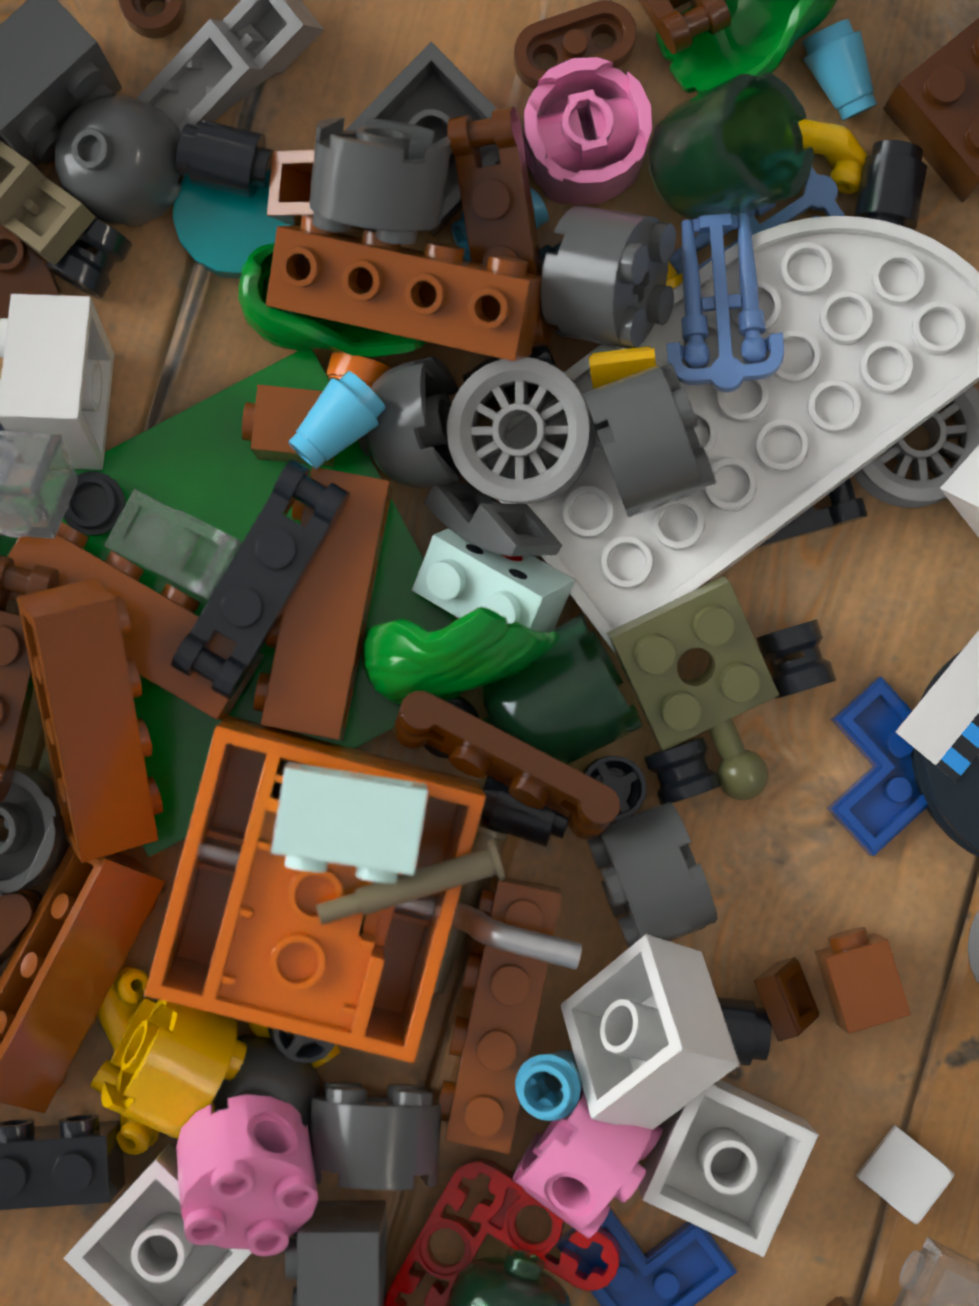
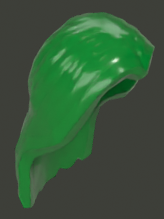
(752, 44)
(303, 331)
(452, 660)

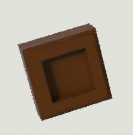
(787, 998)

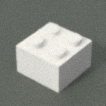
(57, 373)
(648, 1034)
(729, 1164)
(141, 1249)

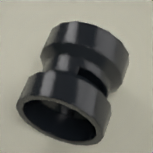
(85, 269)
(802, 672)
(623, 778)

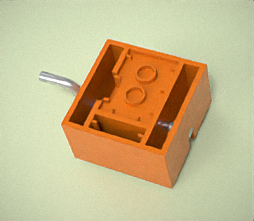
(248, 928)

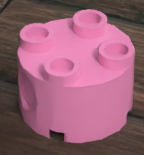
(586, 131)
(584, 1165)
(246, 1175)

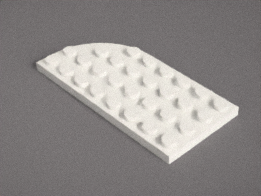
(873, 348)

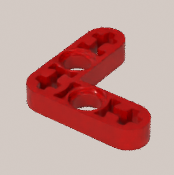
(499, 1221)

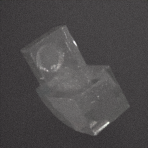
(172, 544)

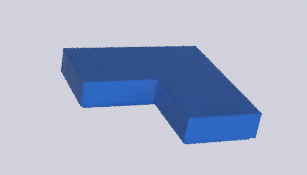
(887, 794)
(672, 1273)

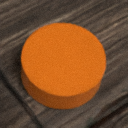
(365, 368)

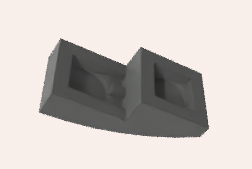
(490, 525)

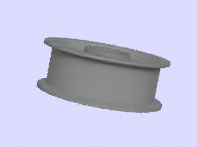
(471, 402)
(921, 492)

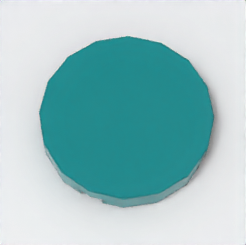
(222, 226)

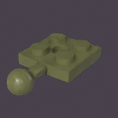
(729, 686)

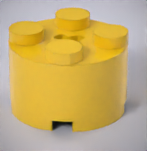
(172, 1064)

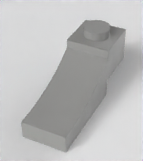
(231, 59)

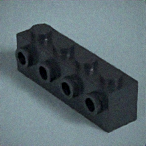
(59, 1162)

